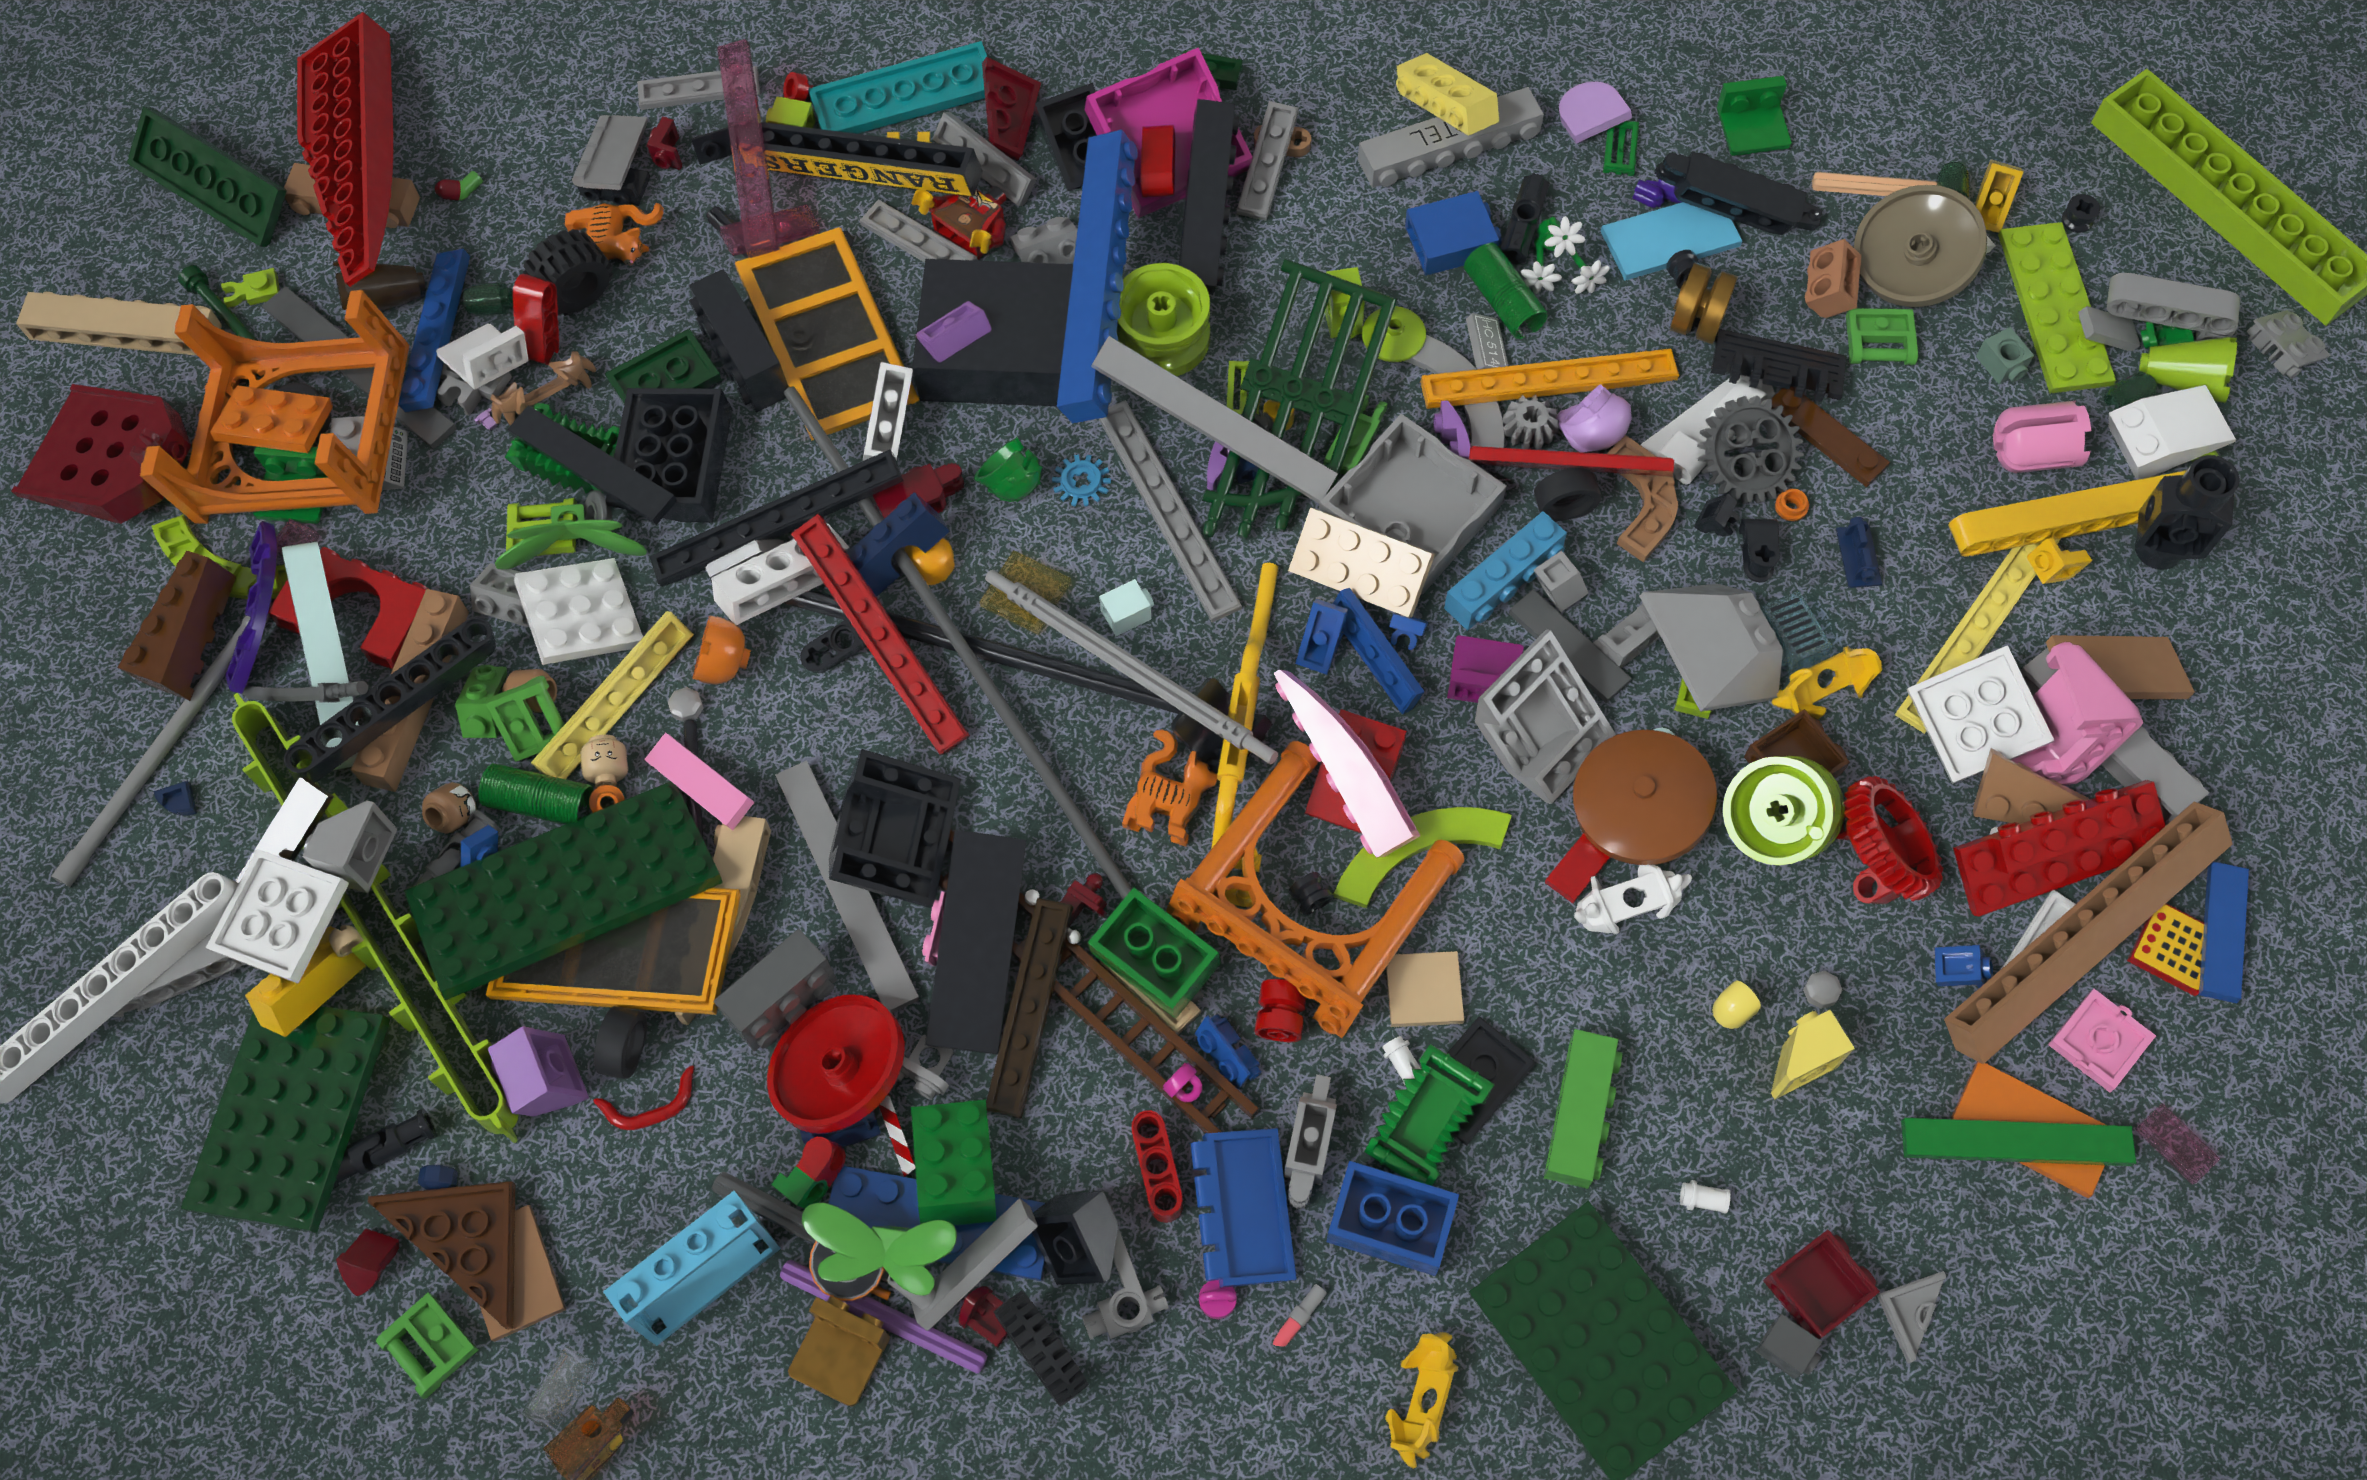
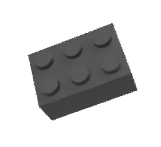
(776, 990)

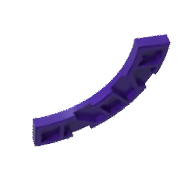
(263, 564)

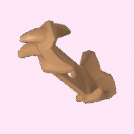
(515, 401)

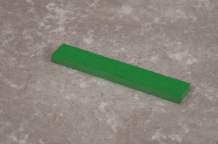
(2018, 1141)

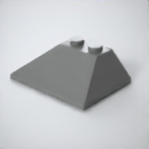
(1718, 643)
(1542, 719)

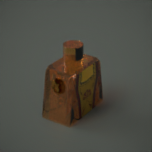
(583, 1457)

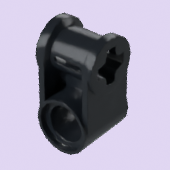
(1759, 547)

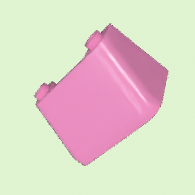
(2084, 715)

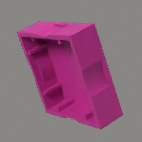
(1161, 98)

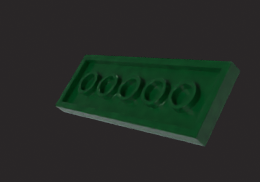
(206, 176)

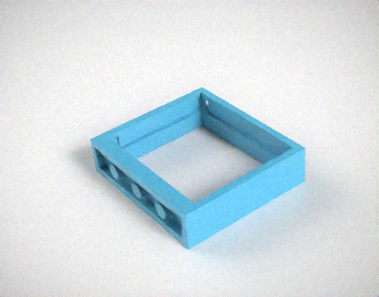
(691, 1269)

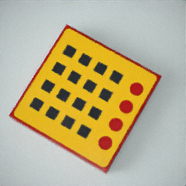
(2171, 948)

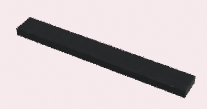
(777, 517)

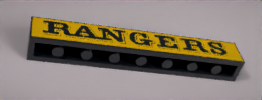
(871, 159)

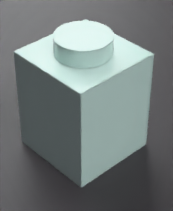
(1126, 607)

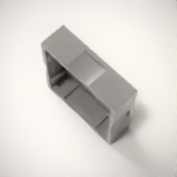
(1423, 484)

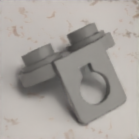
(927, 1080)

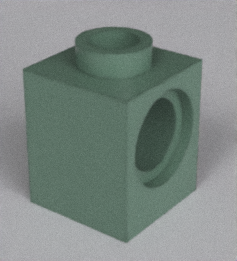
(2005, 356)

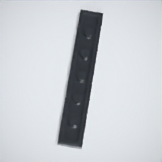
(592, 465)

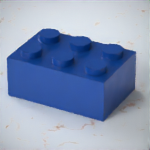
(1392, 1218)

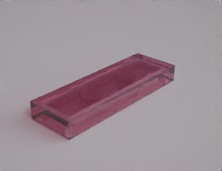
(790, 225)

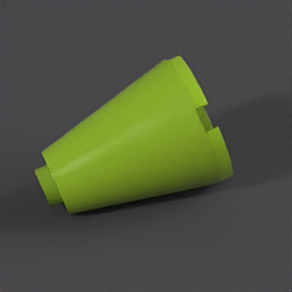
(2193, 365)

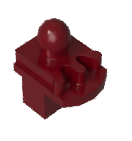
(1084, 895)

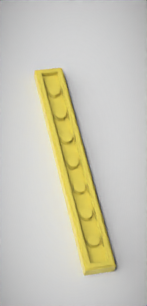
(1979, 622)

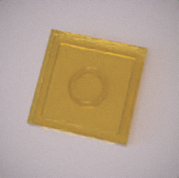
(1033, 575)

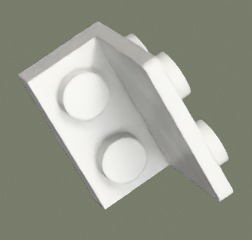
(485, 354)

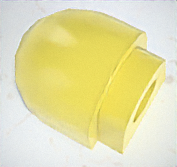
(1735, 1005)

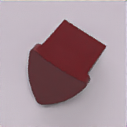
(366, 1260)
(979, 1315)

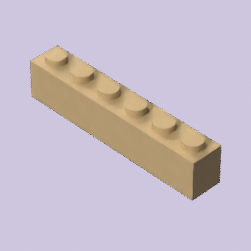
(104, 322)

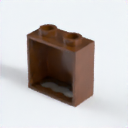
(1803, 738)

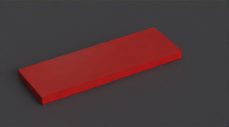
(1563, 460)

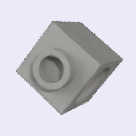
(1561, 581)

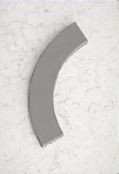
(1483, 418)

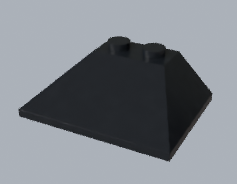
(893, 828)

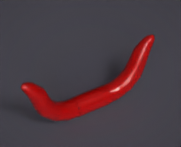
(655, 1115)

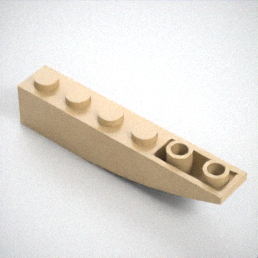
(740, 863)

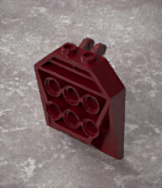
(97, 452)

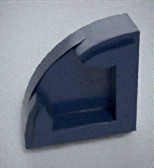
(177, 798)

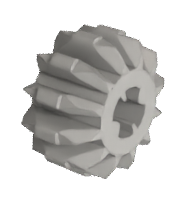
(1530, 422)

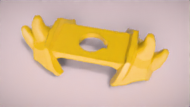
(1851, 667)
(1436, 1372)

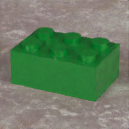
(1154, 952)
(953, 1163)

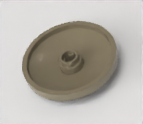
(1921, 245)

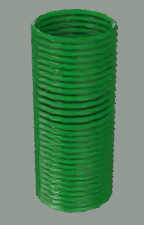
(1491, 273)
(514, 788)

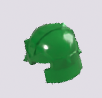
(1010, 473)

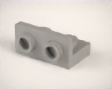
(497, 596)

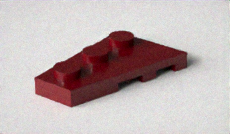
(1009, 106)

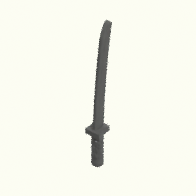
(323, 692)

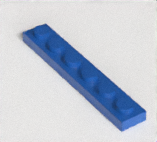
(434, 330)

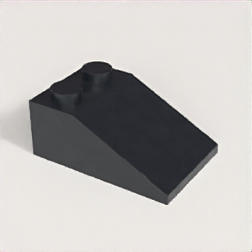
(1067, 132)

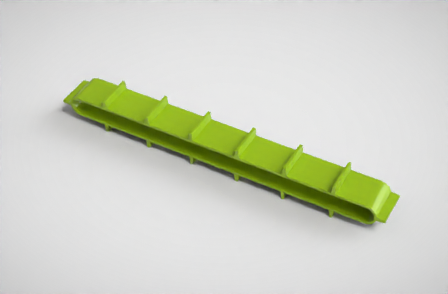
(248, 721)

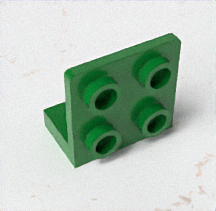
(1753, 115)
(289, 465)

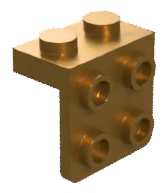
(839, 1351)

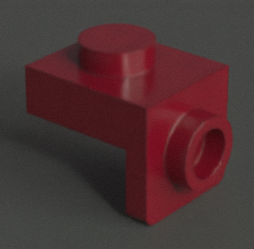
(662, 144)

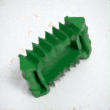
(528, 459)
(1427, 1115)

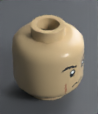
(604, 760)

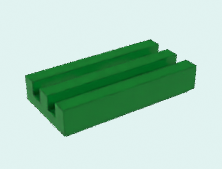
(1619, 167)

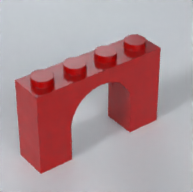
(397, 604)

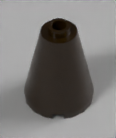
(386, 286)

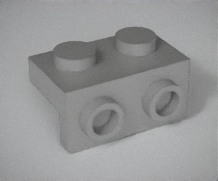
(1047, 243)

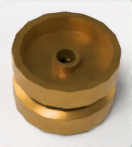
(1704, 303)

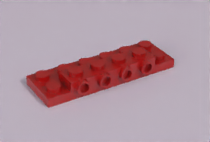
(2058, 847)

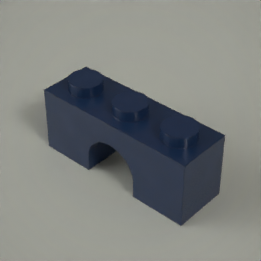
(909, 524)

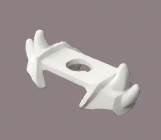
(1606, 907)

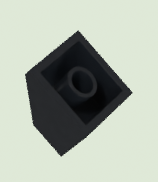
(1077, 1237)

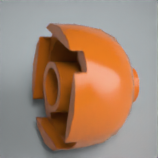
(721, 652)

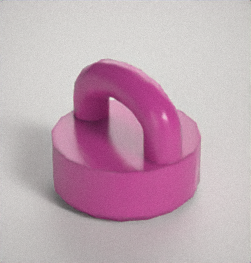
(1179, 1079)
(1217, 1301)

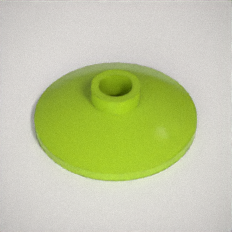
(1400, 343)

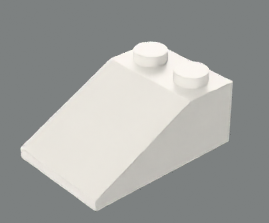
(2169, 430)

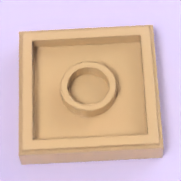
(1424, 989)

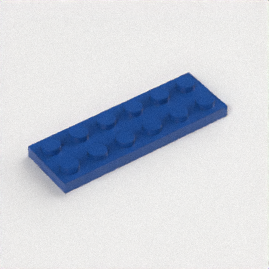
(893, 1201)

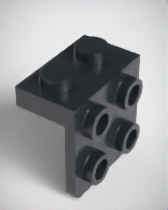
(1203, 740)

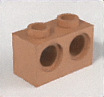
(1833, 279)

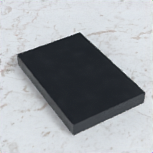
(1496, 1060)

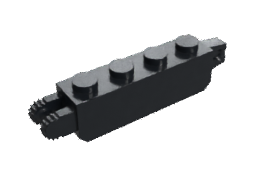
(1738, 193)

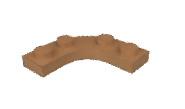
(1658, 506)

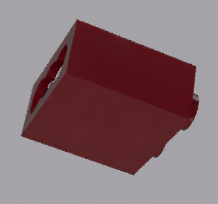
(1822, 1285)

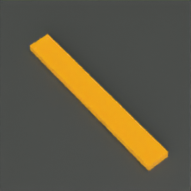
(1549, 378)

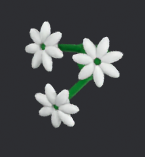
(1557, 237)

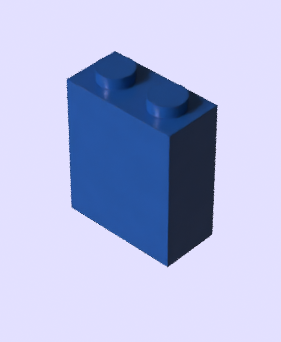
(1450, 231)

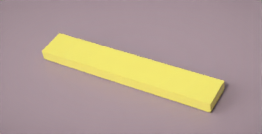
(614, 696)

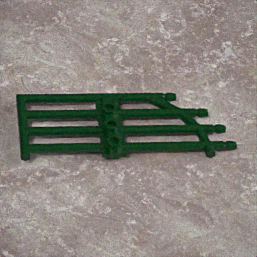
(1302, 393)

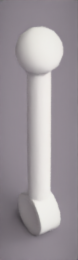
(1073, 936)

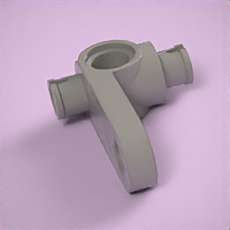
(1107, 1316)

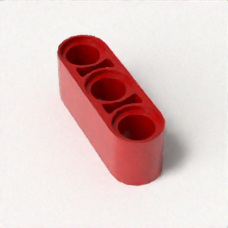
(1158, 161)
(537, 316)
(1152, 1149)

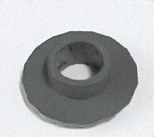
(596, 507)

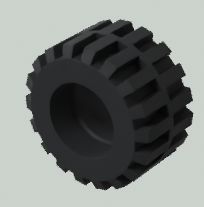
(574, 266)

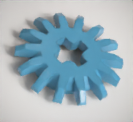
(1078, 468)

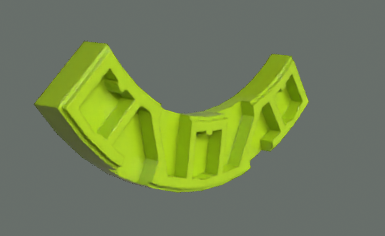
(177, 537)
(1453, 825)

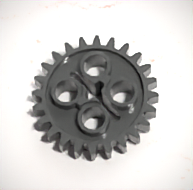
(1744, 419)

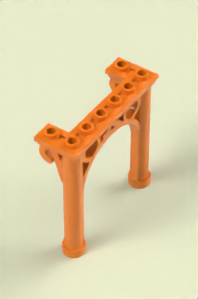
(1338, 1001)

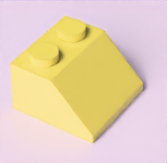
(1810, 1052)

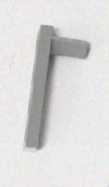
(972, 1264)

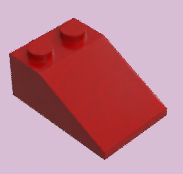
(1385, 745)

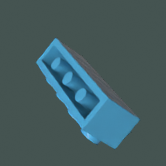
(1504, 571)

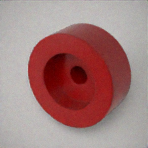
(796, 86)

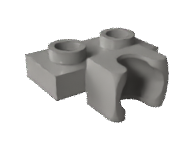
(468, 398)

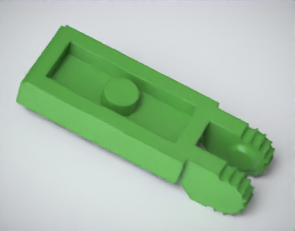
(1362, 437)

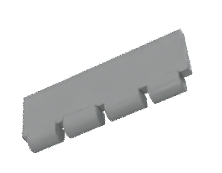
(610, 152)

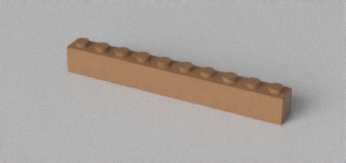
(2088, 932)

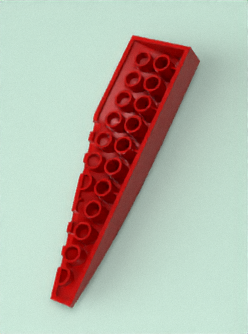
(349, 138)

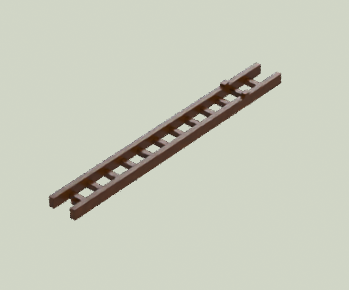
(1147, 1019)

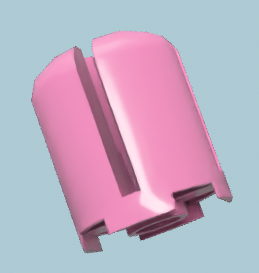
(2042, 437)

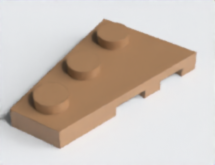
(2015, 792)

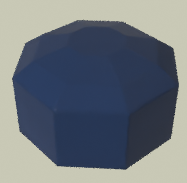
(437, 1177)

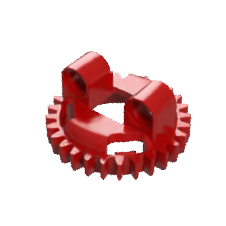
(1889, 850)

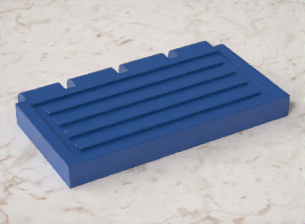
(1247, 1208)

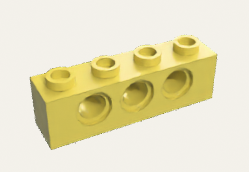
(1448, 94)

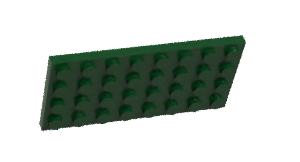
(560, 889)

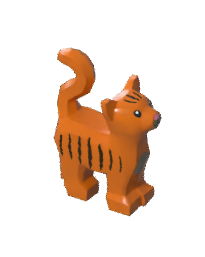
(605, 226)
(1168, 796)

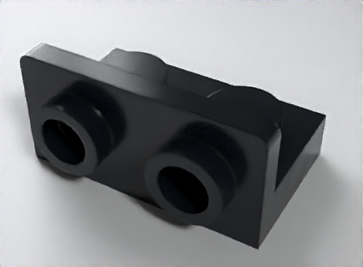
(630, 193)

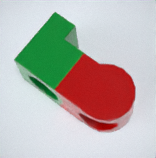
(813, 1173)

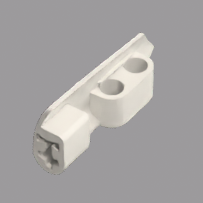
(1682, 435)

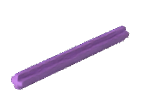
(894, 1322)

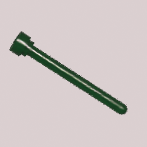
(196, 281)

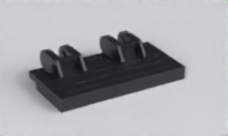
(1779, 364)

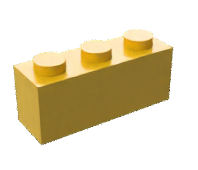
(285, 1004)

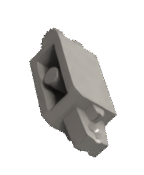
(1310, 1142)

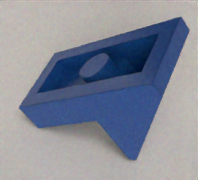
(1321, 636)

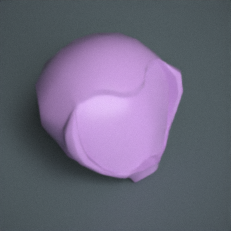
(1596, 421)

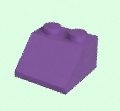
(536, 1072)

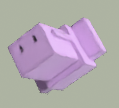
(486, 419)

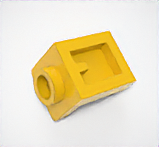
(2056, 565)

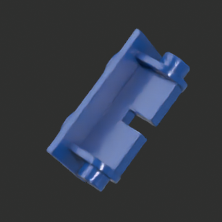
(1216, 1038)

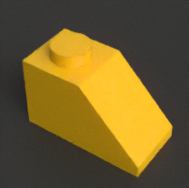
(1997, 193)

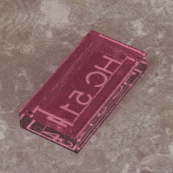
(2177, 1144)

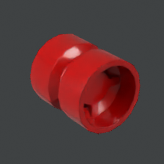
(1280, 1012)

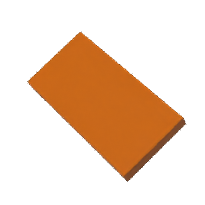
(2000, 1097)

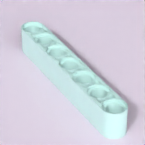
(317, 627)

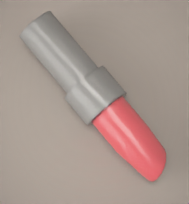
(1300, 1316)

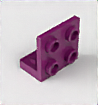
(1478, 665)

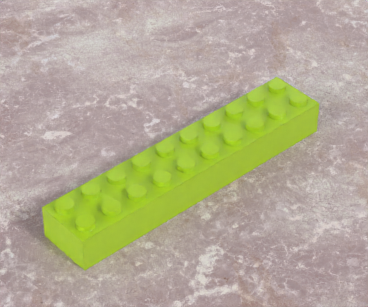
(2235, 196)

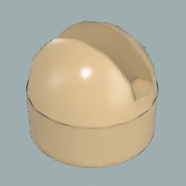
(344, 940)

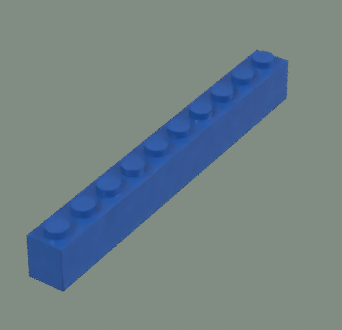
(1097, 274)

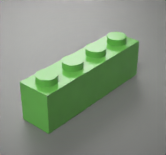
(1582, 1108)

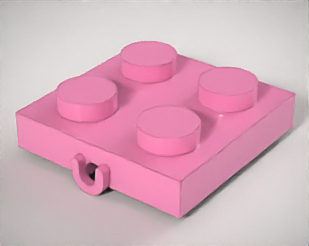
(2102, 1040)

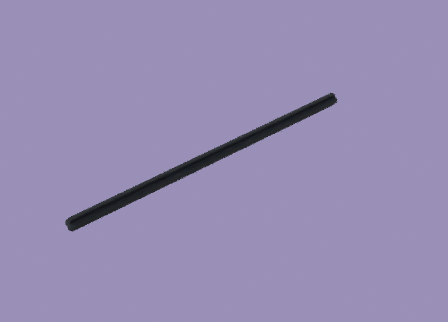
(1001, 654)

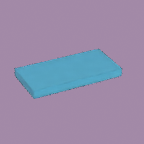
(1650, 239)

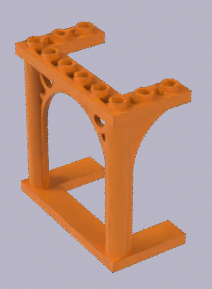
(233, 358)

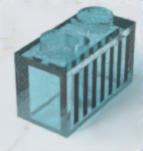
(1797, 632)

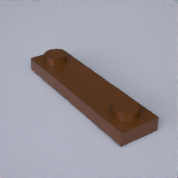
(1831, 437)

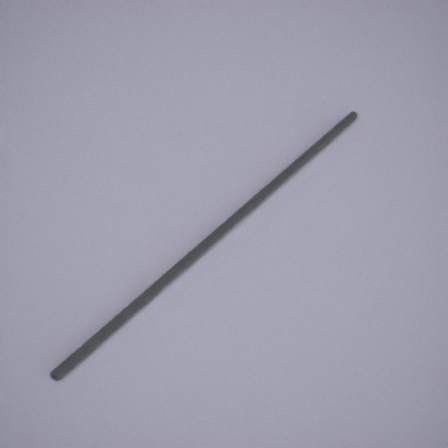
(974, 665)

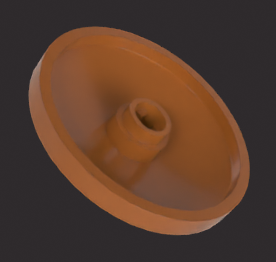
(1645, 797)

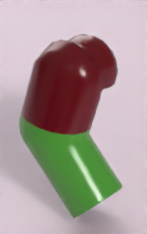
(458, 189)

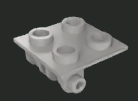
(2293, 341)

